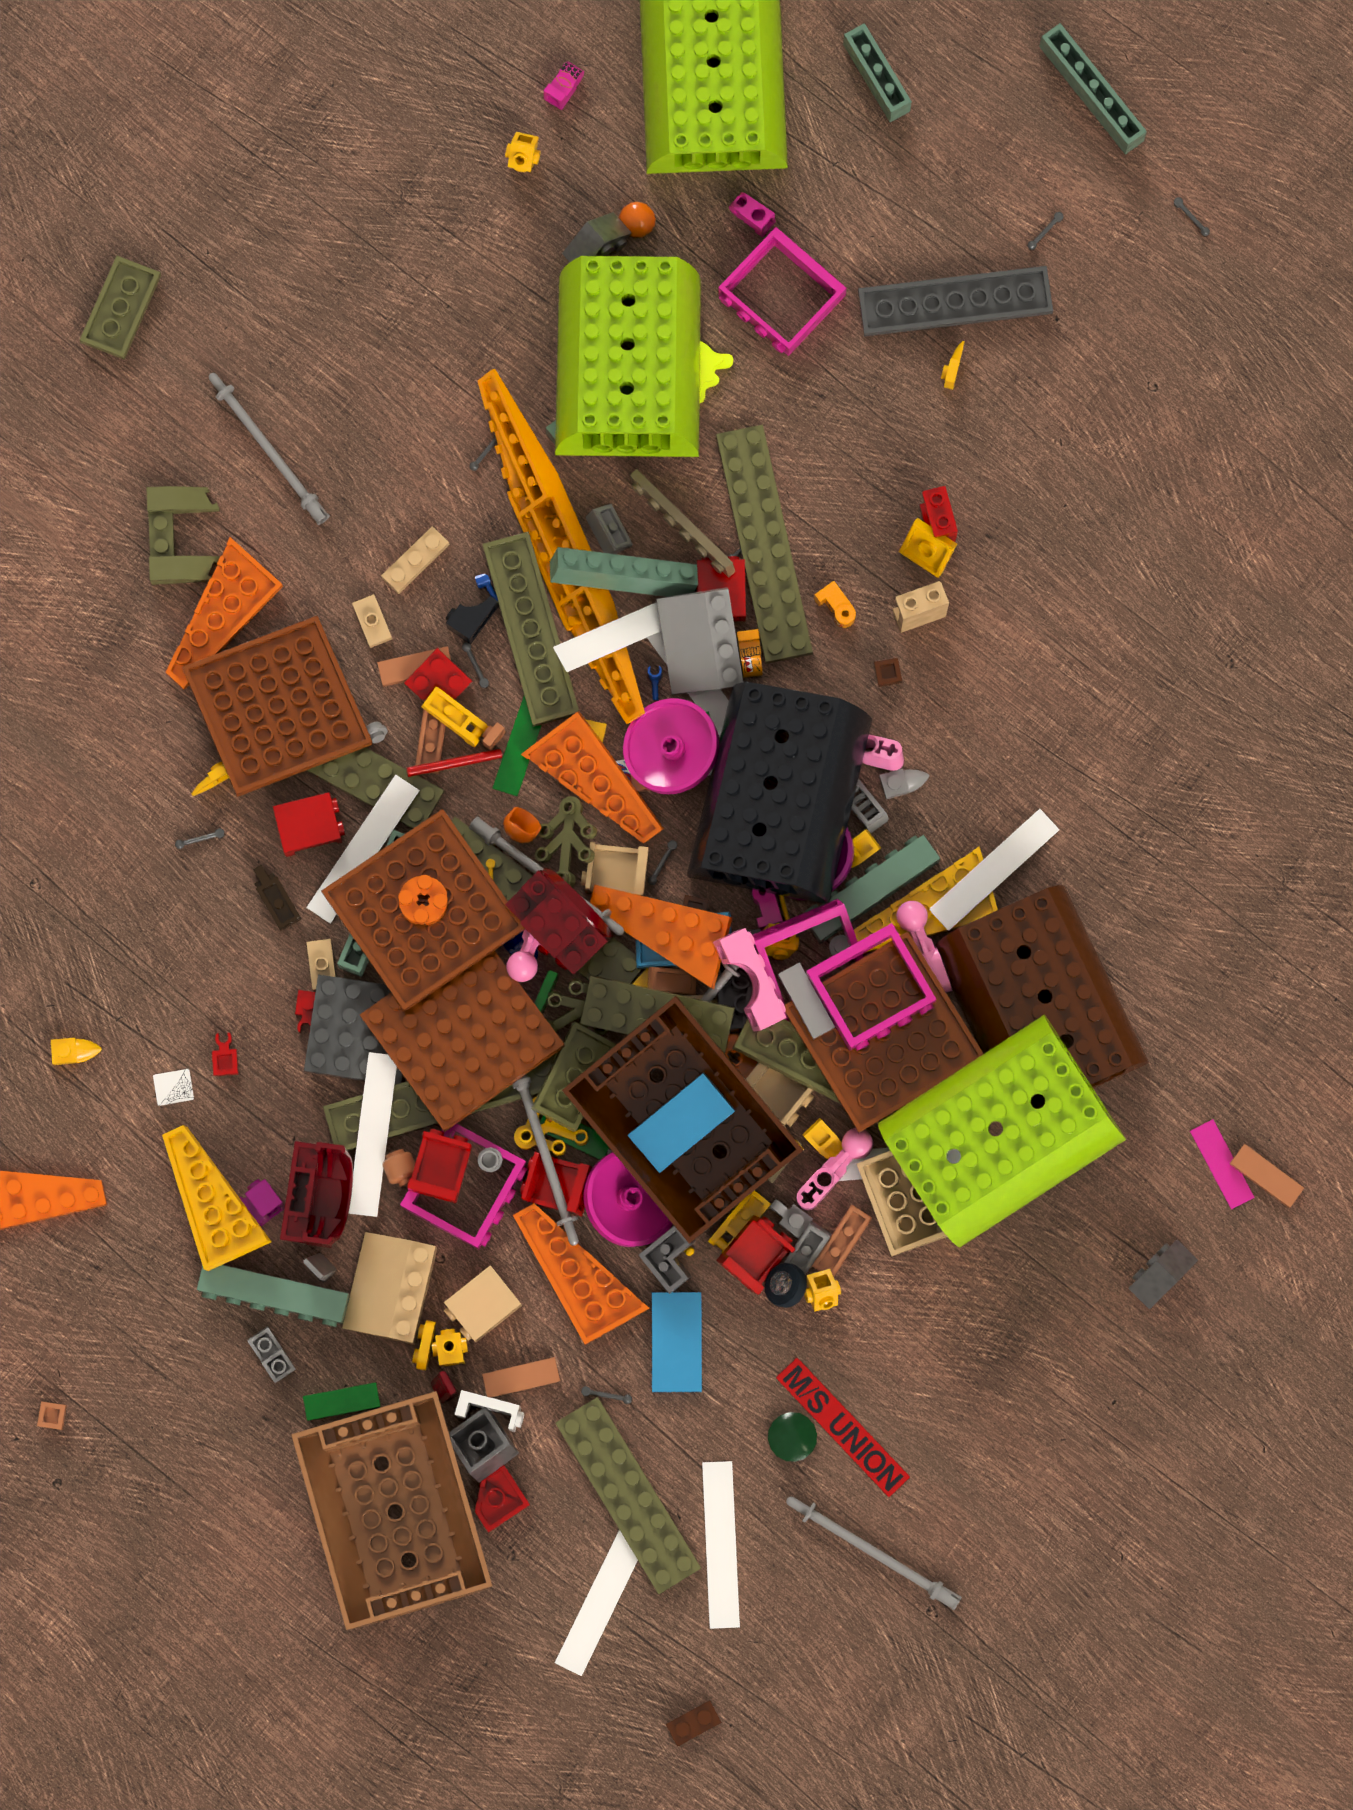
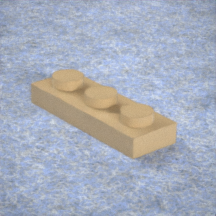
(415, 560)

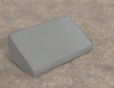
(608, 529)

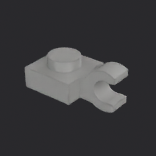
(793, 1219)

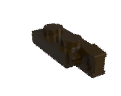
(276, 899)

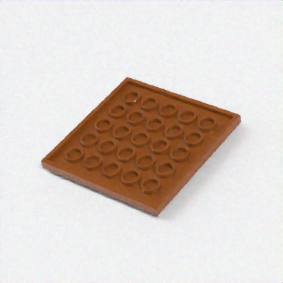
(277, 706)
(415, 956)
(464, 1039)
(902, 1063)

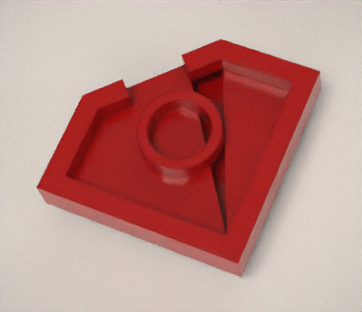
(439, 672)
(499, 1499)

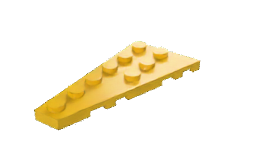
(928, 895)
(215, 1212)

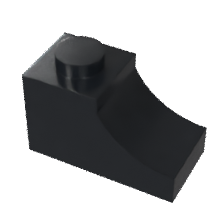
(469, 621)

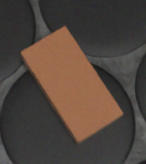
(671, 980)

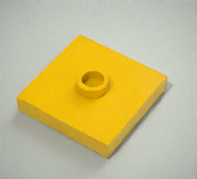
(927, 550)

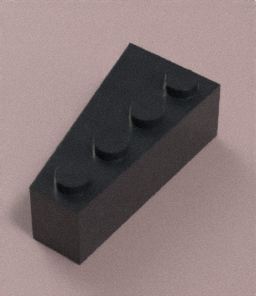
(737, 994)

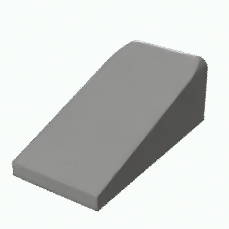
(808, 1247)
(320, 1266)

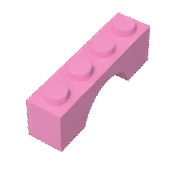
(764, 1006)

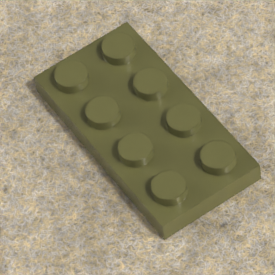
(120, 307)
(580, 1052)

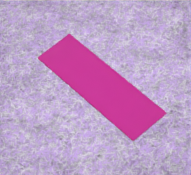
(1218, 1158)

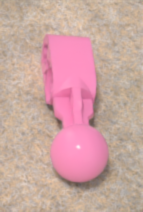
(885, 753)
(912, 918)
(522, 964)
(854, 1146)

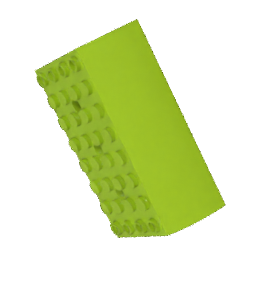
(682, 86)
(661, 368)
(1029, 1155)

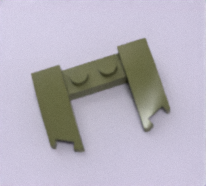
(163, 564)

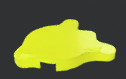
(709, 363)

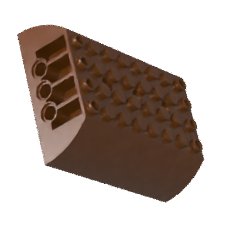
(1002, 990)
(621, 1094)

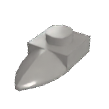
(902, 782)

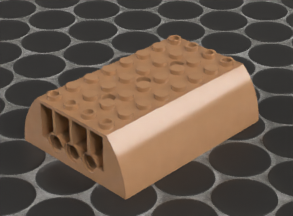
(353, 1505)

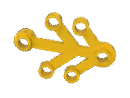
(553, 1128)

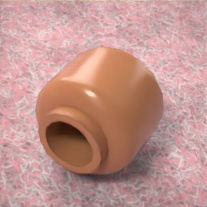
(399, 1167)

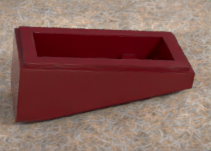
(444, 1387)

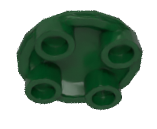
(792, 1436)

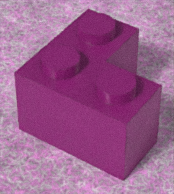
(262, 1201)

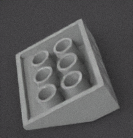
(700, 641)

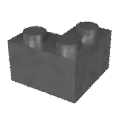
(598, 238)
(663, 1260)
(1163, 1273)

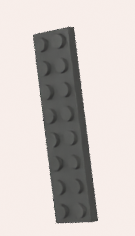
(955, 301)

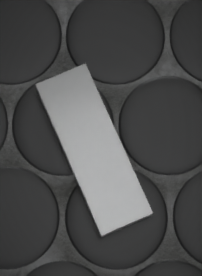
(806, 1001)

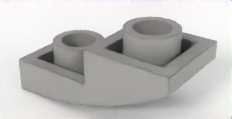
(271, 1354)

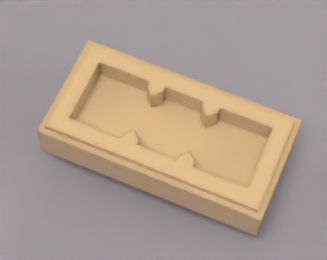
(372, 621)
(320, 959)

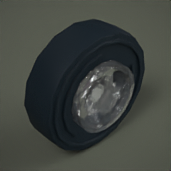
(785, 1285)

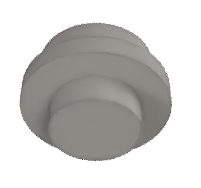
(376, 731)
(838, 944)
(490, 1159)

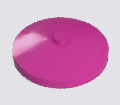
(671, 746)
(621, 1206)

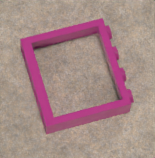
(802, 260)
(798, 924)
(883, 1028)
(494, 1215)

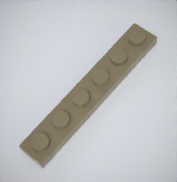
(688, 530)

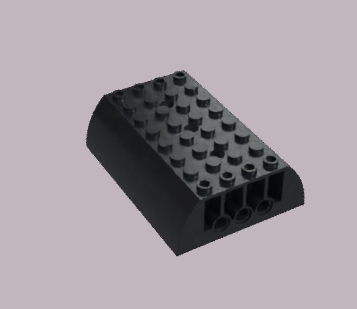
(804, 812)

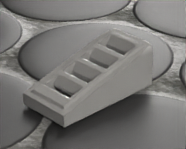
(878, 820)

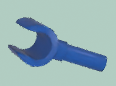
(483, 581)
(655, 682)

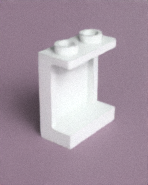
(469, 1399)

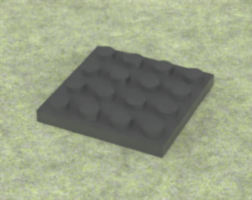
(337, 1034)

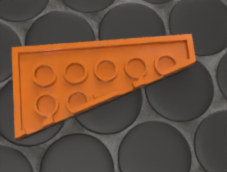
(227, 605)
(586, 768)
(670, 929)
(40, 1197)
(583, 1285)

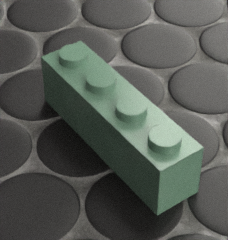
(877, 72)

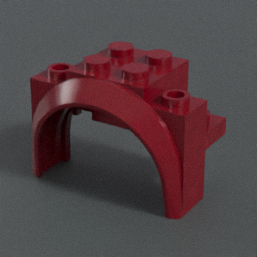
(560, 919)
(317, 1194)

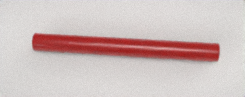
(454, 762)

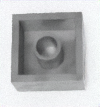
(482, 1444)

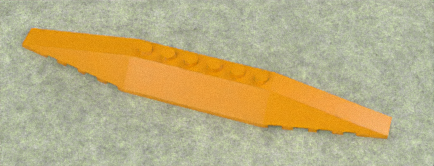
(552, 523)

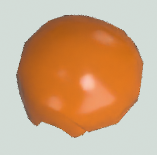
(638, 219)
(521, 825)

